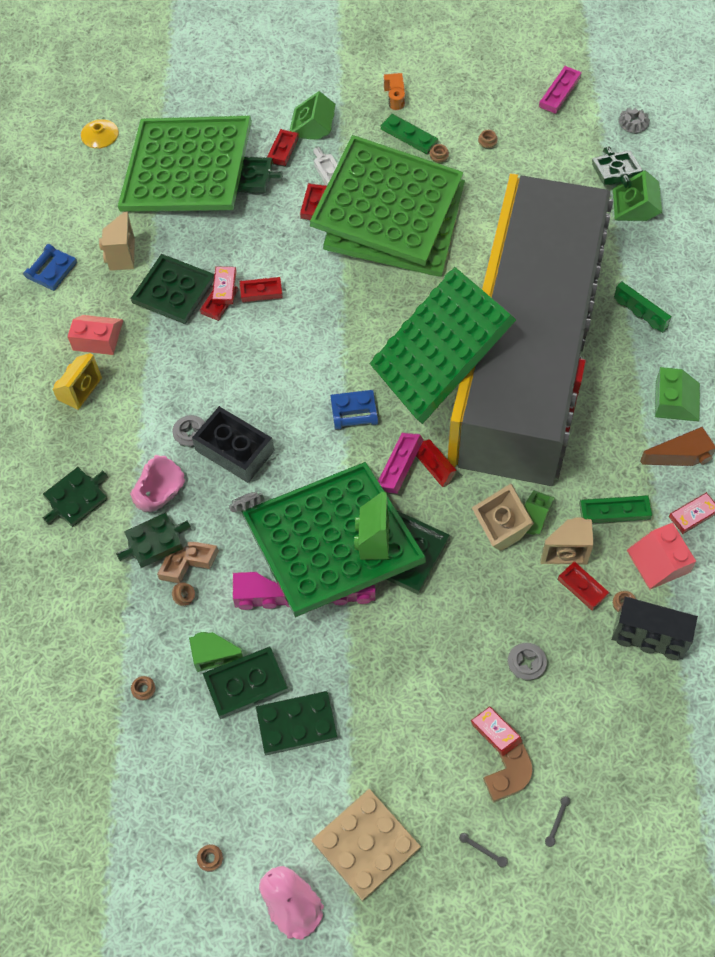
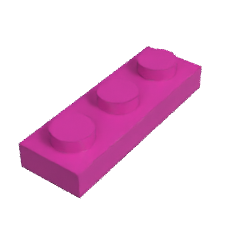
(560, 89)
(400, 462)

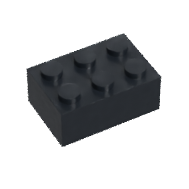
(233, 444)
(654, 628)

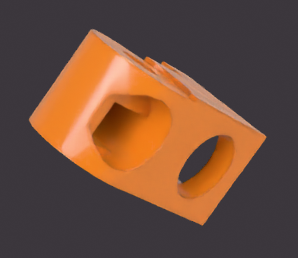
(395, 86)

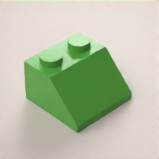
(313, 117)
(639, 201)
(677, 395)
(373, 529)

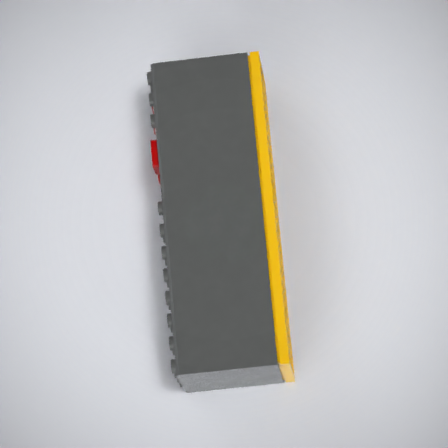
(544, 271)

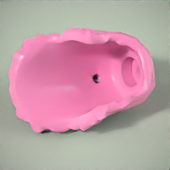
(161, 479)
(291, 902)

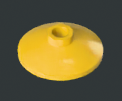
(99, 134)

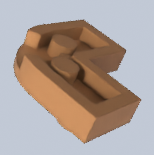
(194, 554)
(512, 778)

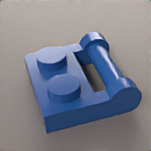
(54, 272)
(353, 403)

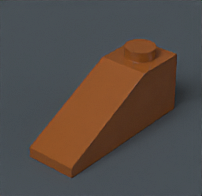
(683, 450)

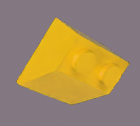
(78, 381)

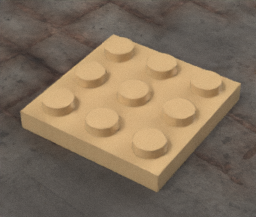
(366, 844)

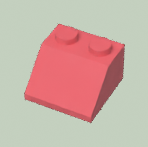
(94, 334)
(662, 556)

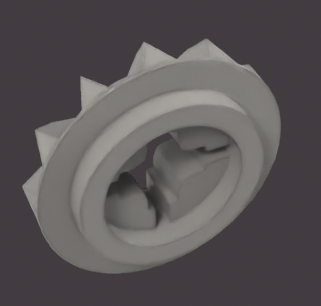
(637, 125)
(182, 426)
(246, 501)
(529, 651)

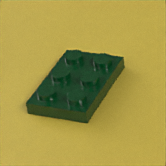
(245, 682)
(296, 723)

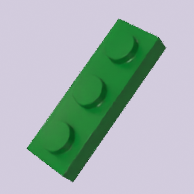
(409, 133)
(642, 307)
(616, 509)

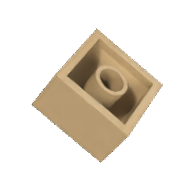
(118, 243)
(503, 517)
(569, 543)

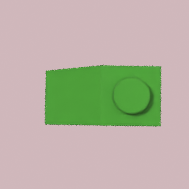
(538, 507)
(212, 651)

